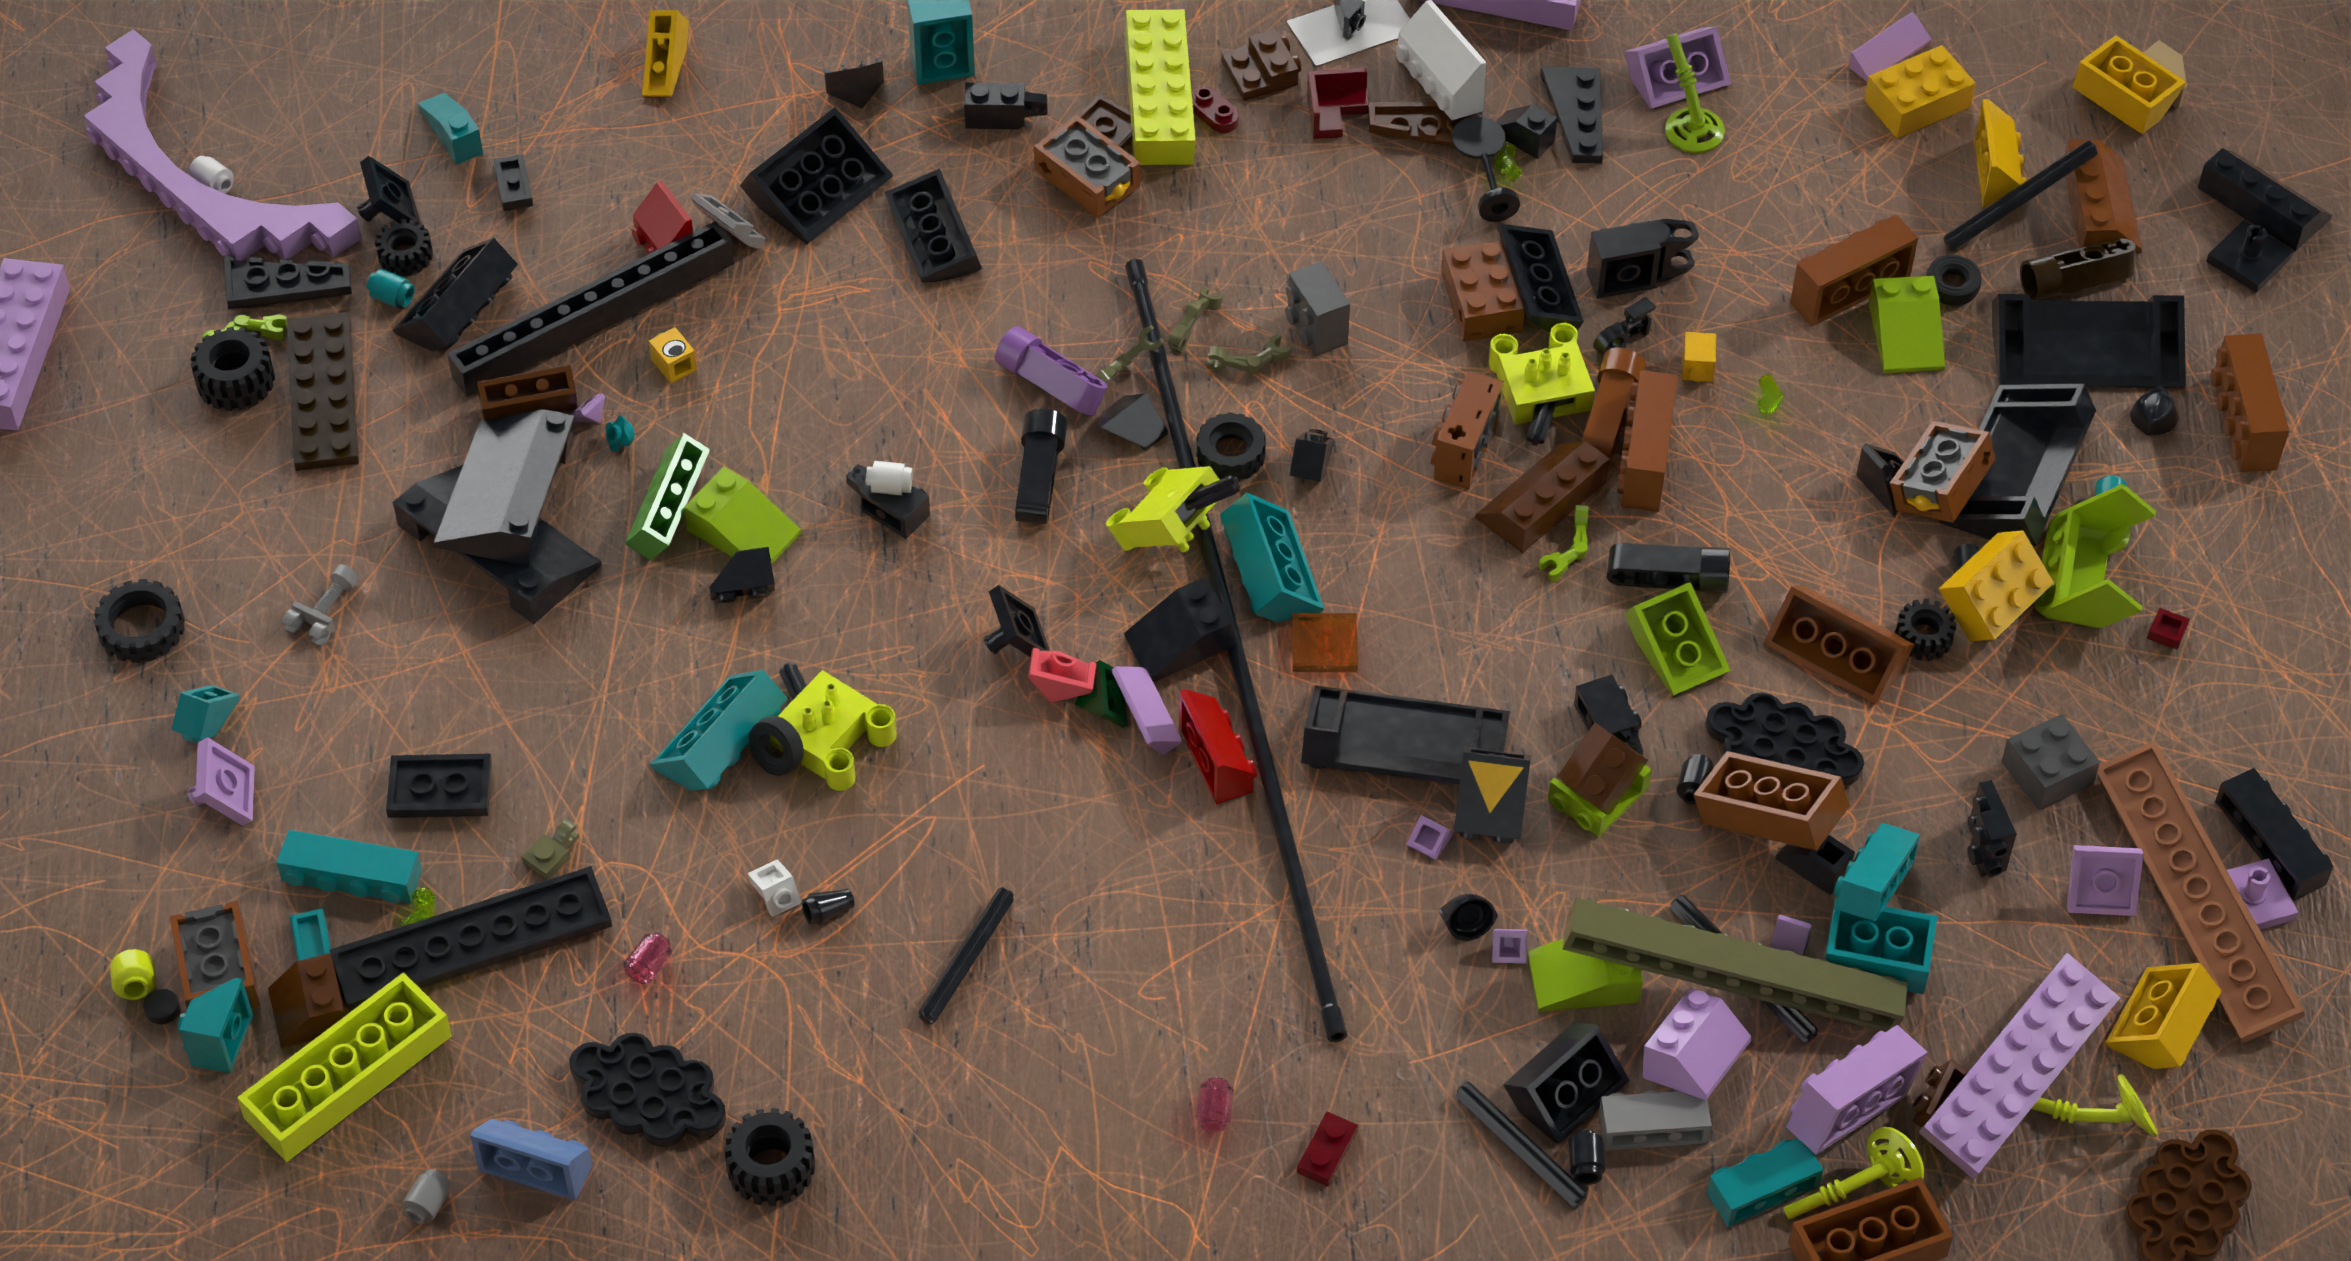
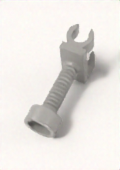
(343, 579)

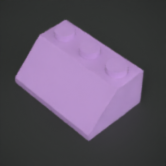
(1654, 68)
(1695, 1045)

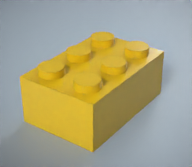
(1919, 91)
(1996, 586)

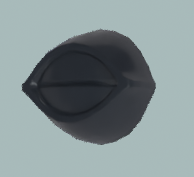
(2154, 412)
(1468, 916)

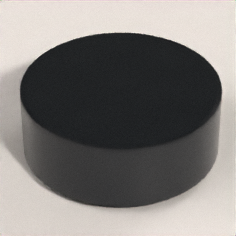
(161, 1006)

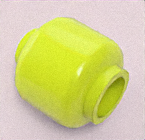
(133, 974)

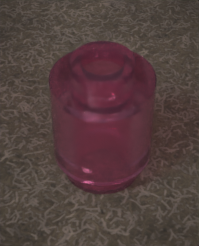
(648, 957)
(1214, 1104)

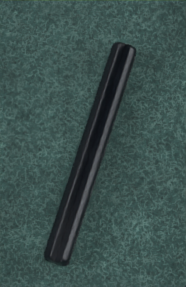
(966, 955)
(1522, 1144)

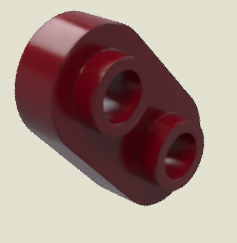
(1210, 107)

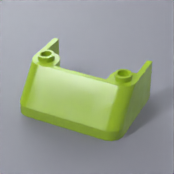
(2078, 555)

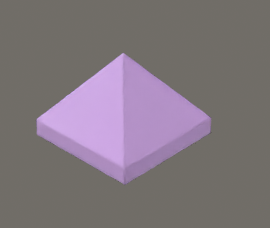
(590, 410)
(1509, 946)

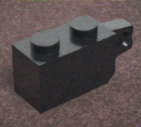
(1001, 105)
(897, 512)
(1608, 706)

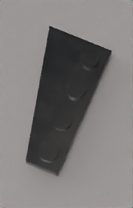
(1578, 109)
(268, 283)

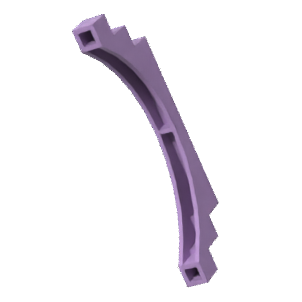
(229, 222)

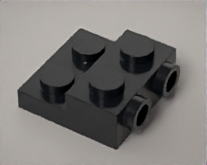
(1991, 832)

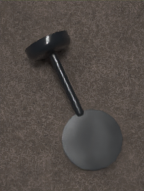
(1480, 140)

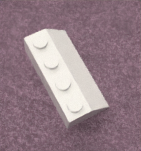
(1443, 62)

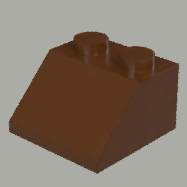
(1602, 768)
(306, 1000)

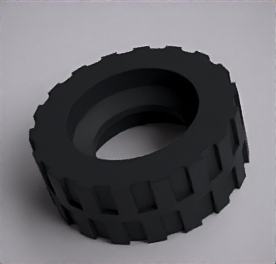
(1231, 426)

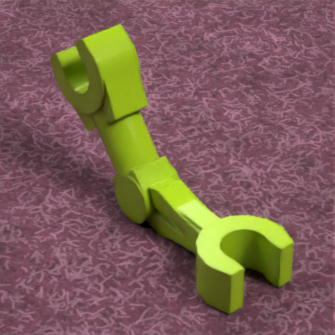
(267, 326)
(1576, 552)

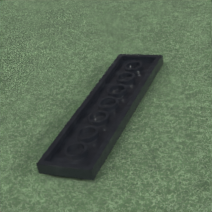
(473, 936)

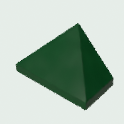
(1106, 697)

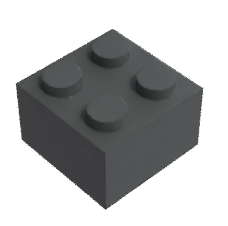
(1317, 308)
(2050, 761)

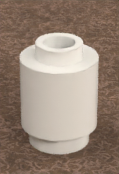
(211, 173)
(889, 478)

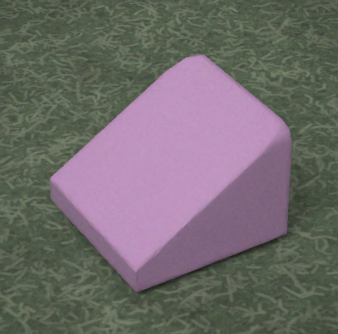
(1429, 837)
(1791, 935)

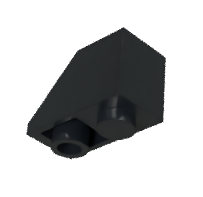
(1311, 455)
(745, 574)
(1819, 866)

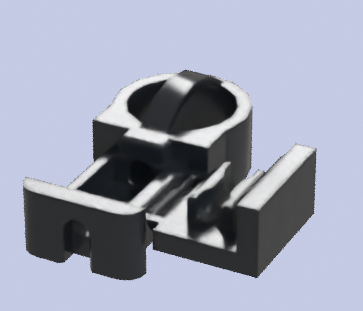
(1619, 333)

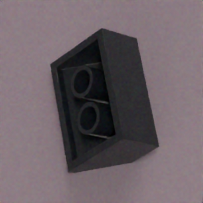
(1567, 1081)

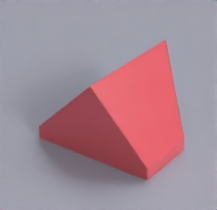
(1060, 674)

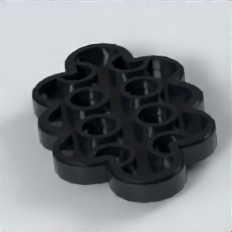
(1785, 735)
(647, 1089)

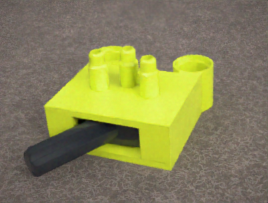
(1542, 381)
(1172, 508)
(829, 722)

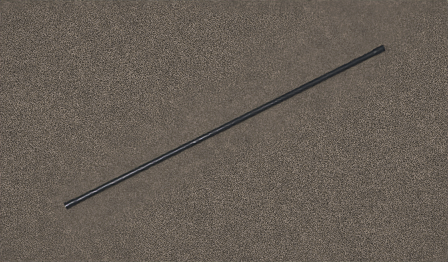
(1330, 1011)

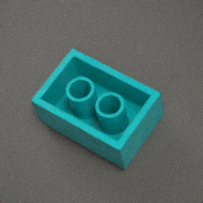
(940, 40)
(1892, 946)

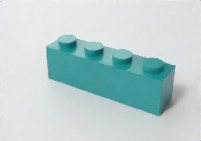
(349, 866)
(1876, 871)

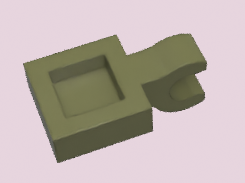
(549, 854)

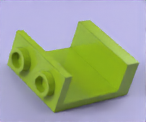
(1588, 815)

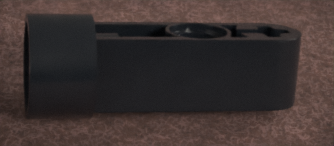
(1042, 441)
(1669, 566)

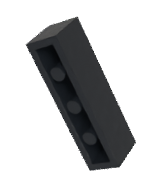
(2274, 833)

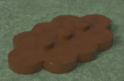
(2188, 1199)

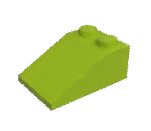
(1907, 324)
(738, 517)
(1677, 639)
(1579, 981)

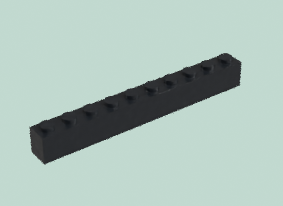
(591, 308)

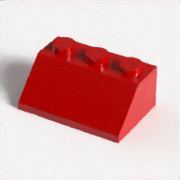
(1215, 746)

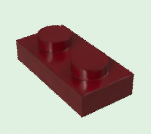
(1327, 1148)

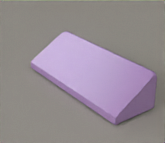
(1890, 46)
(1147, 708)

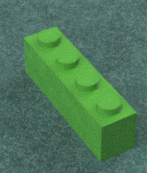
(667, 496)

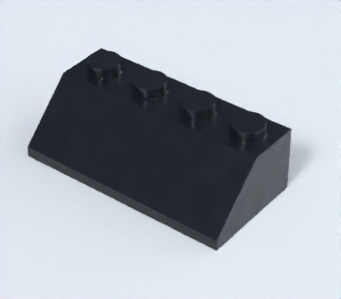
(2261, 199)
(457, 296)

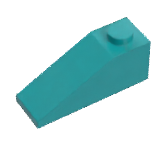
(453, 127)

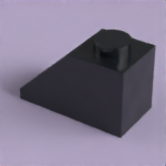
(1529, 129)

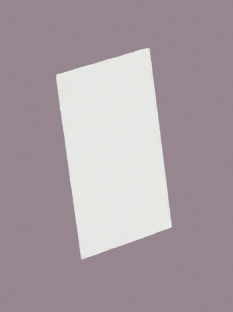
(1322, 35)

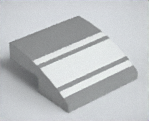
(728, 219)

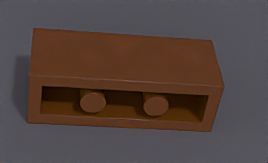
(528, 392)

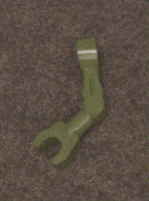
(1181, 334)
(1125, 359)
(1253, 364)

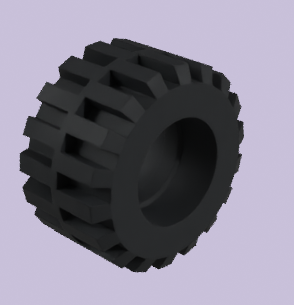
(228, 351)
(776, 1180)

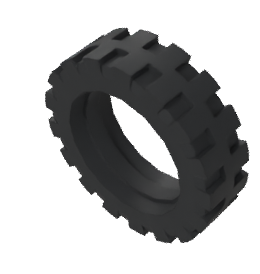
(130, 596)

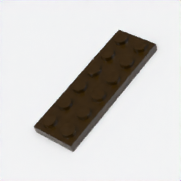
(322, 391)

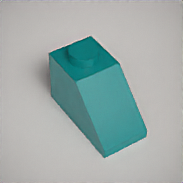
(203, 712)

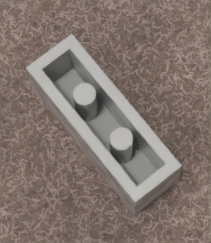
(1653, 1120)

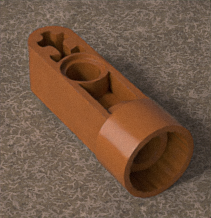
(1611, 403)

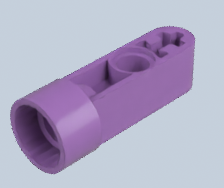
(1029, 357)

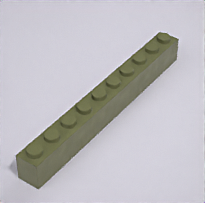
(1734, 965)

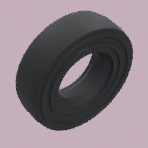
(1957, 265)
(787, 737)

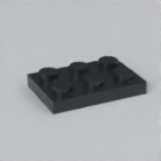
(439, 785)

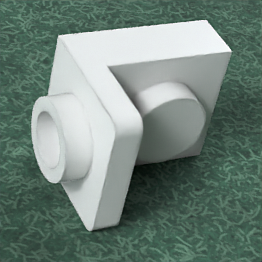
(776, 887)

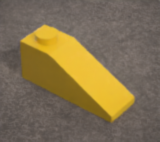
(664, 52)

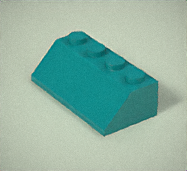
(1270, 559)
(719, 730)

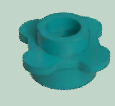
(619, 433)

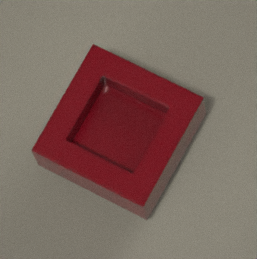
(2168, 628)

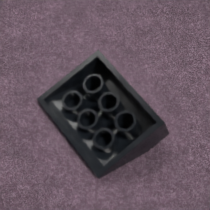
(816, 177)

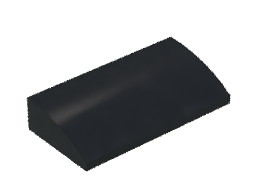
(933, 228)
(1540, 276)

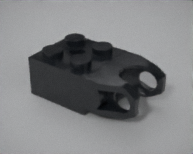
(1638, 256)

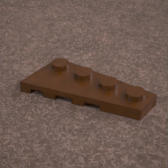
(1414, 121)

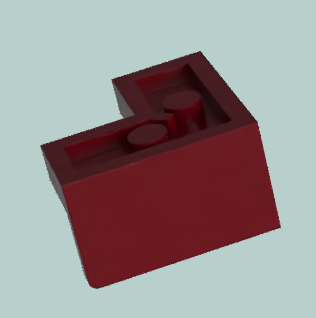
(1335, 94)

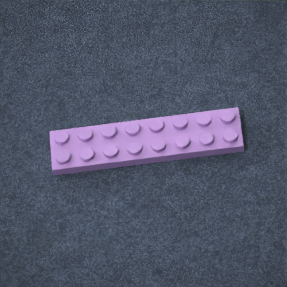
(2019, 1065)

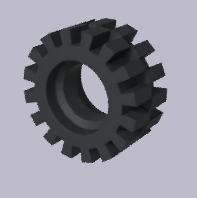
(403, 234)
(1929, 615)

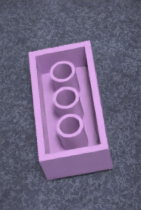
(1855, 1088)

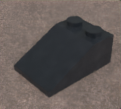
(1181, 631)

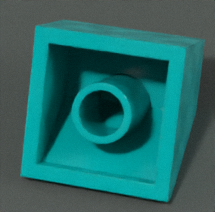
(216, 1026)

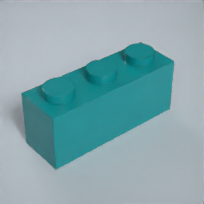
(1764, 1181)

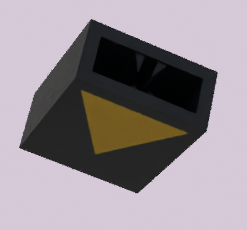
(1492, 794)

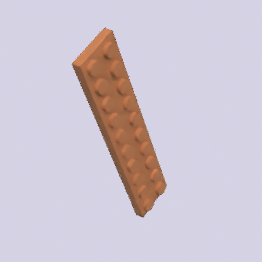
(2199, 892)

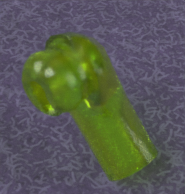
(1505, 164)
(1773, 395)
(423, 906)

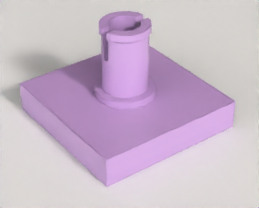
(223, 782)
(2104, 880)
(2263, 894)

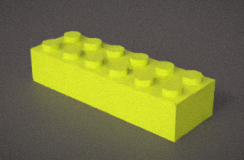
(1159, 87)
(344, 1067)

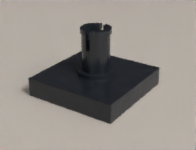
(387, 193)
(2250, 256)
(1018, 624)

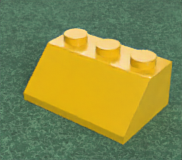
(2128, 84)
(1997, 153)
(2165, 1015)

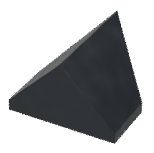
(855, 84)
(1135, 420)
(1876, 472)

